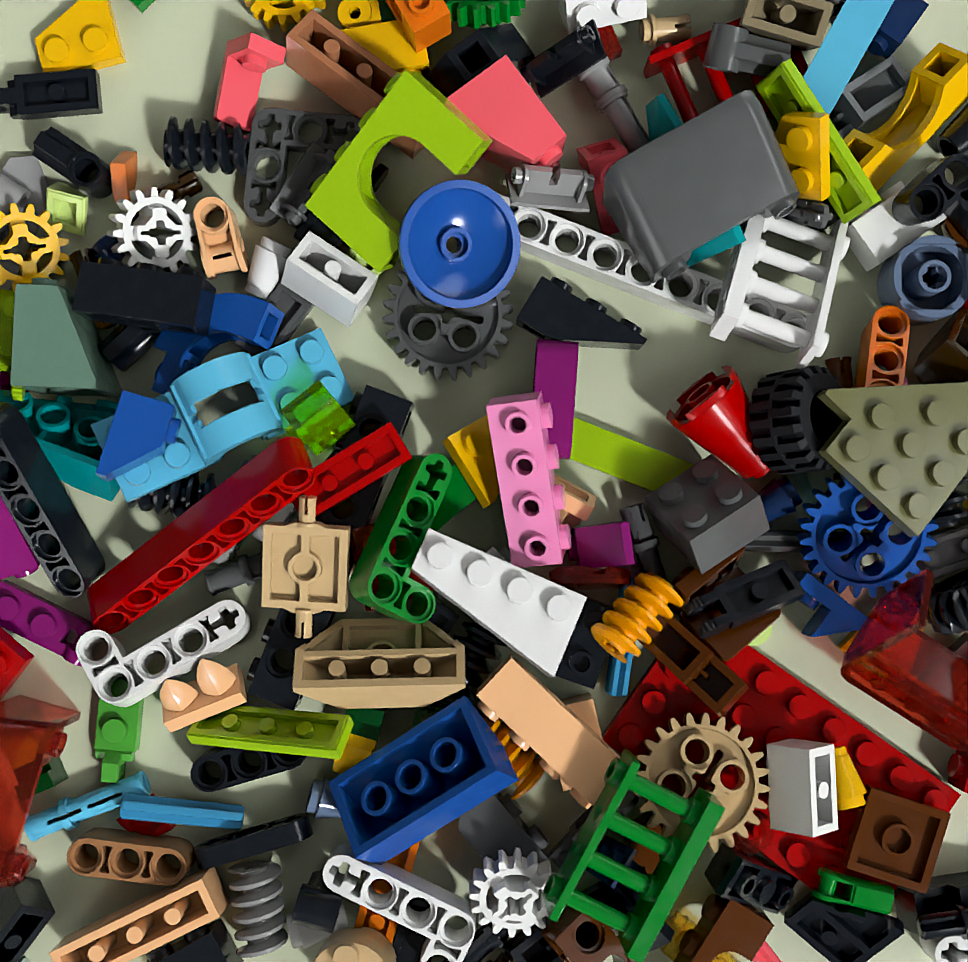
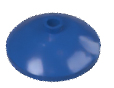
(484, 237)

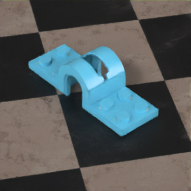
(277, 378)

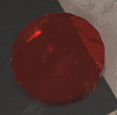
(591, 578)

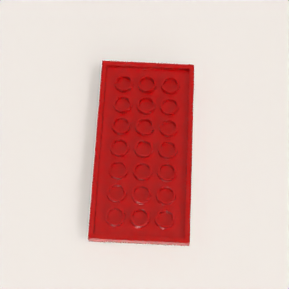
(774, 711)

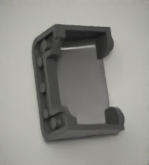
(698, 184)

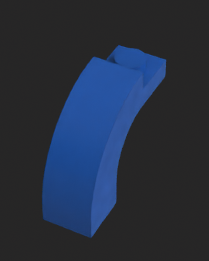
(232, 319)

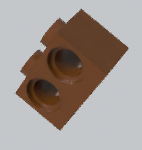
(596, 945)

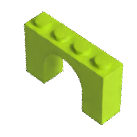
(346, 194)

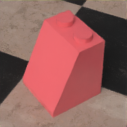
(512, 117)

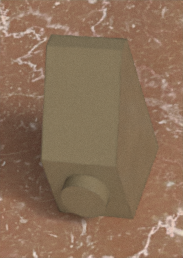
(789, 21)

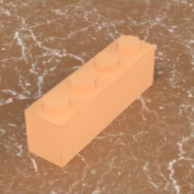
(548, 727)
(147, 922)

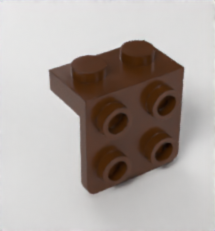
(692, 585)

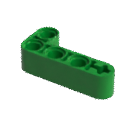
(423, 484)

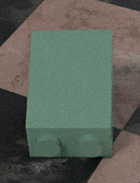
(55, 346)

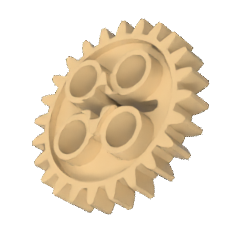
(669, 757)

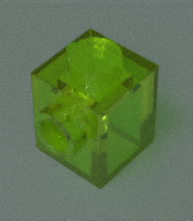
(316, 418)

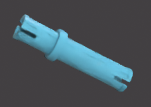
(45, 822)

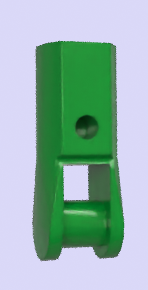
(856, 891)

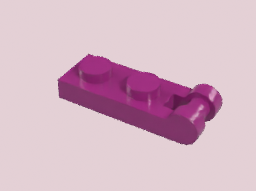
(41, 620)

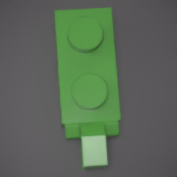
(117, 733)

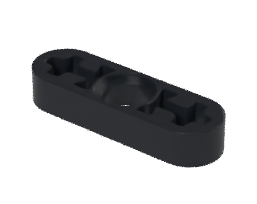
(253, 841)

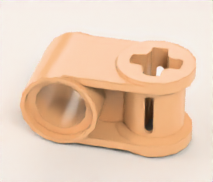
(222, 246)

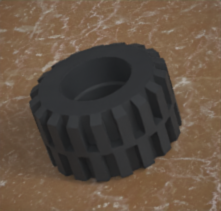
(791, 421)

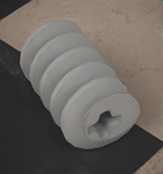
(261, 907)

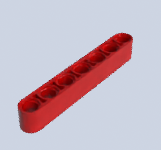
(201, 534)

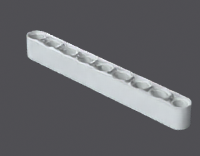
(619, 274)

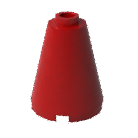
(717, 419)

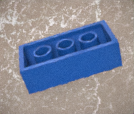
(421, 782)

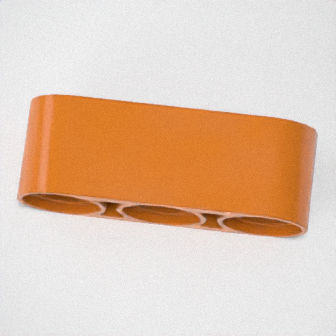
(883, 349)

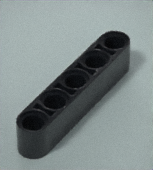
(44, 509)

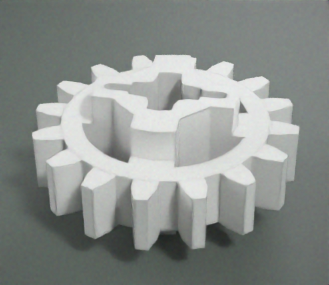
(153, 214)
(514, 892)

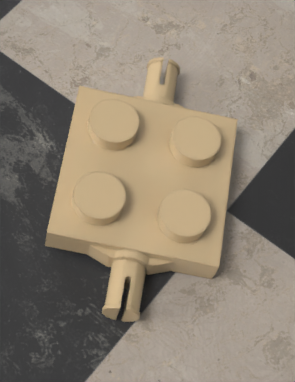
(305, 566)

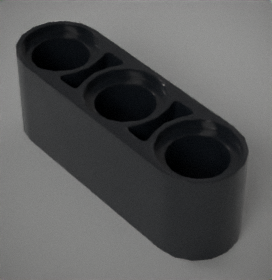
(236, 769)

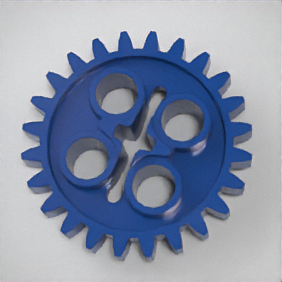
(837, 510)

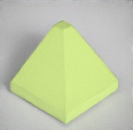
(67, 207)

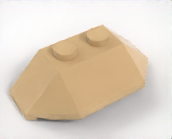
(379, 664)

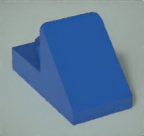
(834, 612)

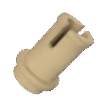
(664, 29)

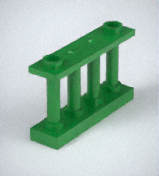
(656, 890)

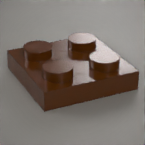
(896, 839)

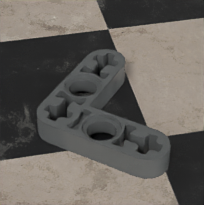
(287, 140)

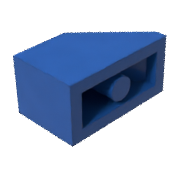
(137, 434)

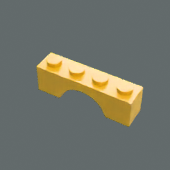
(932, 96)

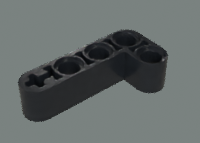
(936, 194)

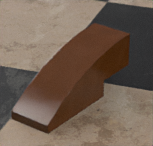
(695, 665)

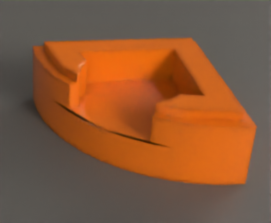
(123, 174)

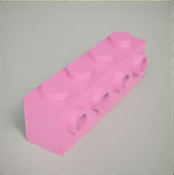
(527, 479)

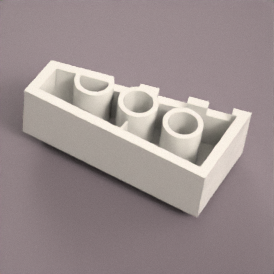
(511, 603)

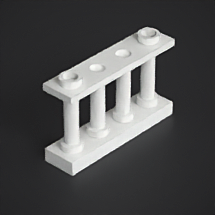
(742, 280)

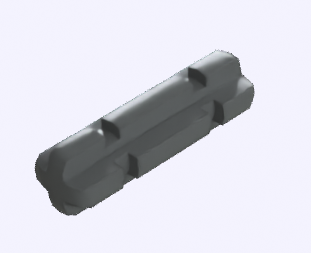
(810, 213)

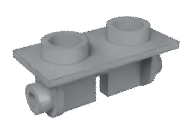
(535, 188)

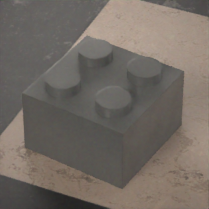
(707, 513)

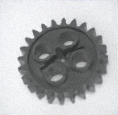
(440, 350)

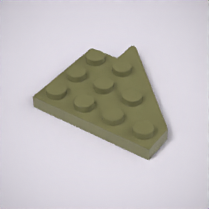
(901, 446)

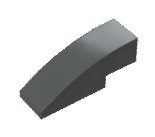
(869, 96)

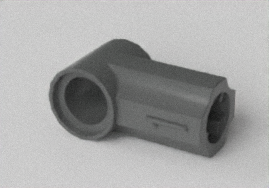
(736, 50)

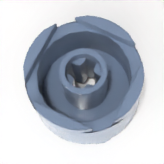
(928, 260)

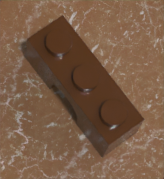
(724, 928)

